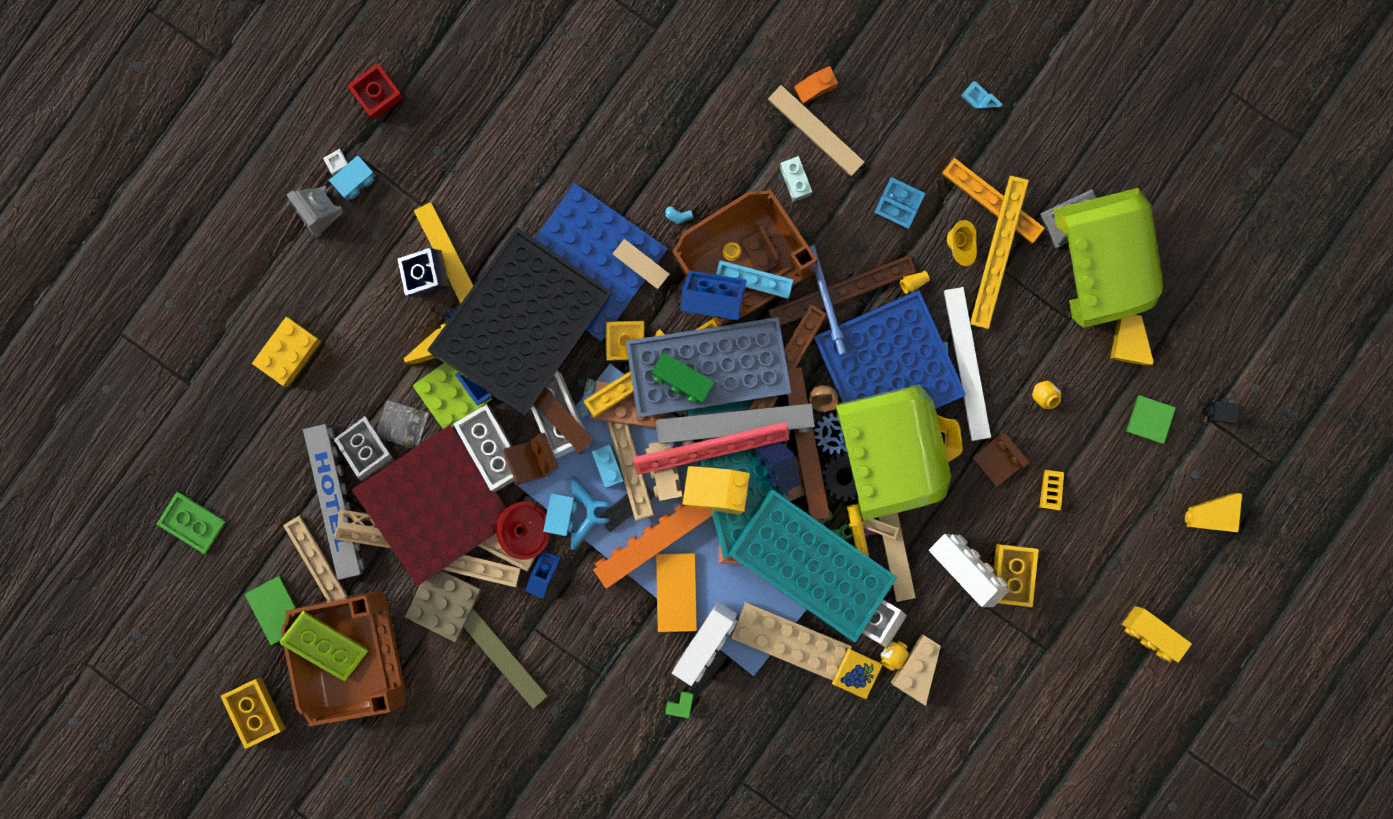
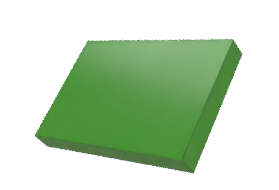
(191, 522)
(269, 606)

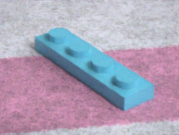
(757, 279)

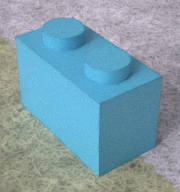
(353, 178)
(607, 466)
(559, 514)

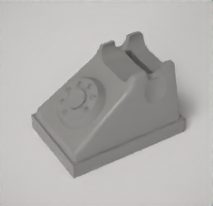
(315, 208)
(1048, 218)
(363, 449)

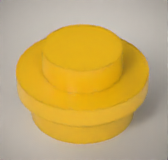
(731, 251)

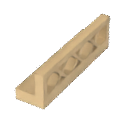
(357, 531)

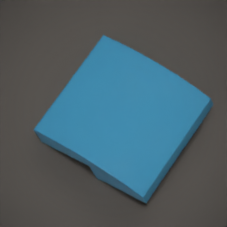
(899, 202)

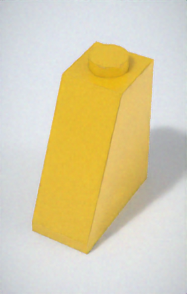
(1131, 342)
(1216, 514)

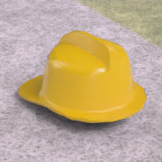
(962, 242)

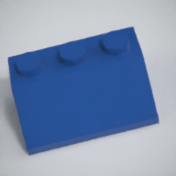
(713, 295)

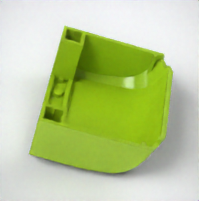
(1112, 256)
(895, 451)

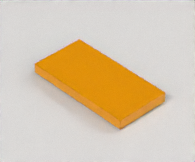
(676, 592)

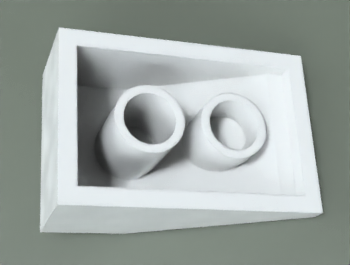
(884, 623)

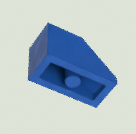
(542, 574)

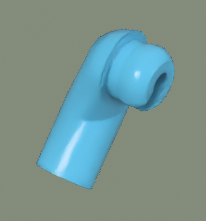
(677, 217)

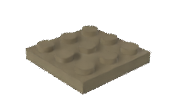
(443, 604)

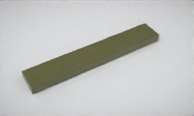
(504, 659)

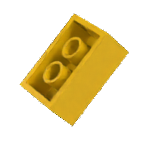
(286, 352)
(1018, 569)
(1155, 635)
(253, 712)

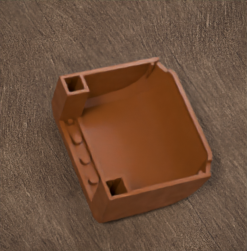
(703, 244)
(374, 684)

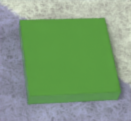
(1150, 419)

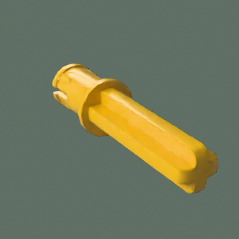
(857, 528)

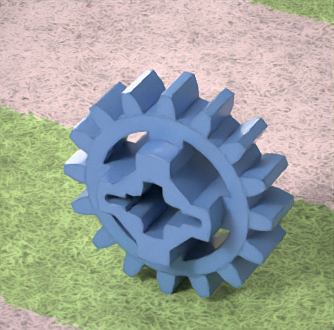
(823, 440)

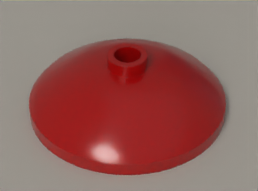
(530, 539)

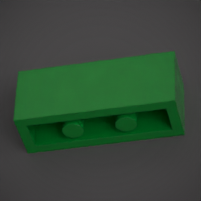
(681, 379)

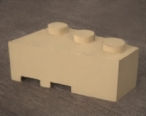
(667, 479)
(918, 670)

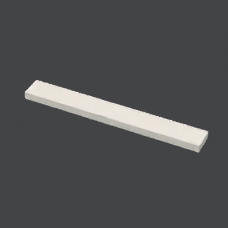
(967, 363)

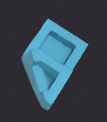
(979, 98)

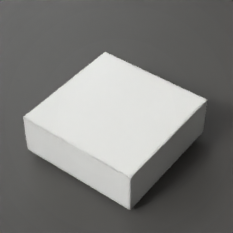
(335, 161)

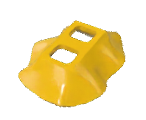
(953, 440)

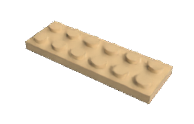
(789, 641)

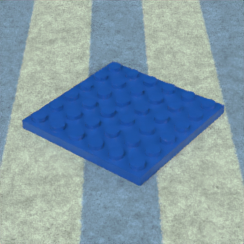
(586, 236)
(890, 352)

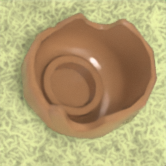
(823, 398)

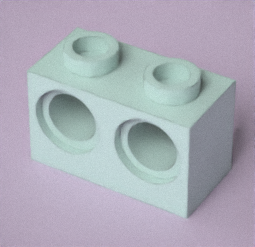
(795, 179)

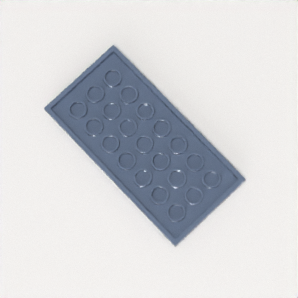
(740, 358)

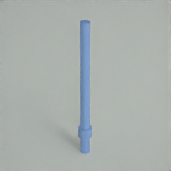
(837, 335)

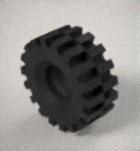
(830, 478)

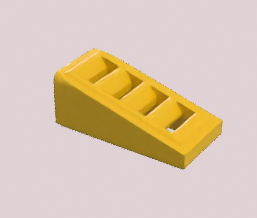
(1058, 498)

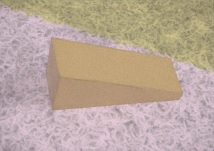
(882, 528)

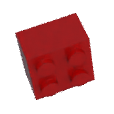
(375, 91)

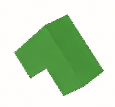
(682, 708)

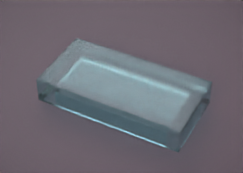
(589, 388)

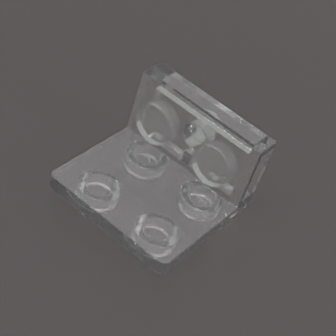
(401, 424)

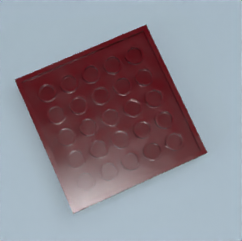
(431, 505)

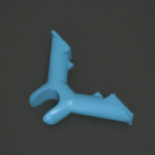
(592, 516)

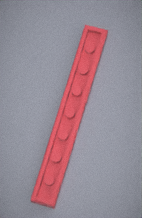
(711, 448)

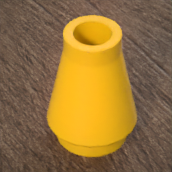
(913, 282)

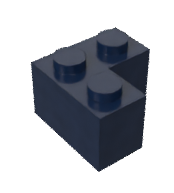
(780, 465)

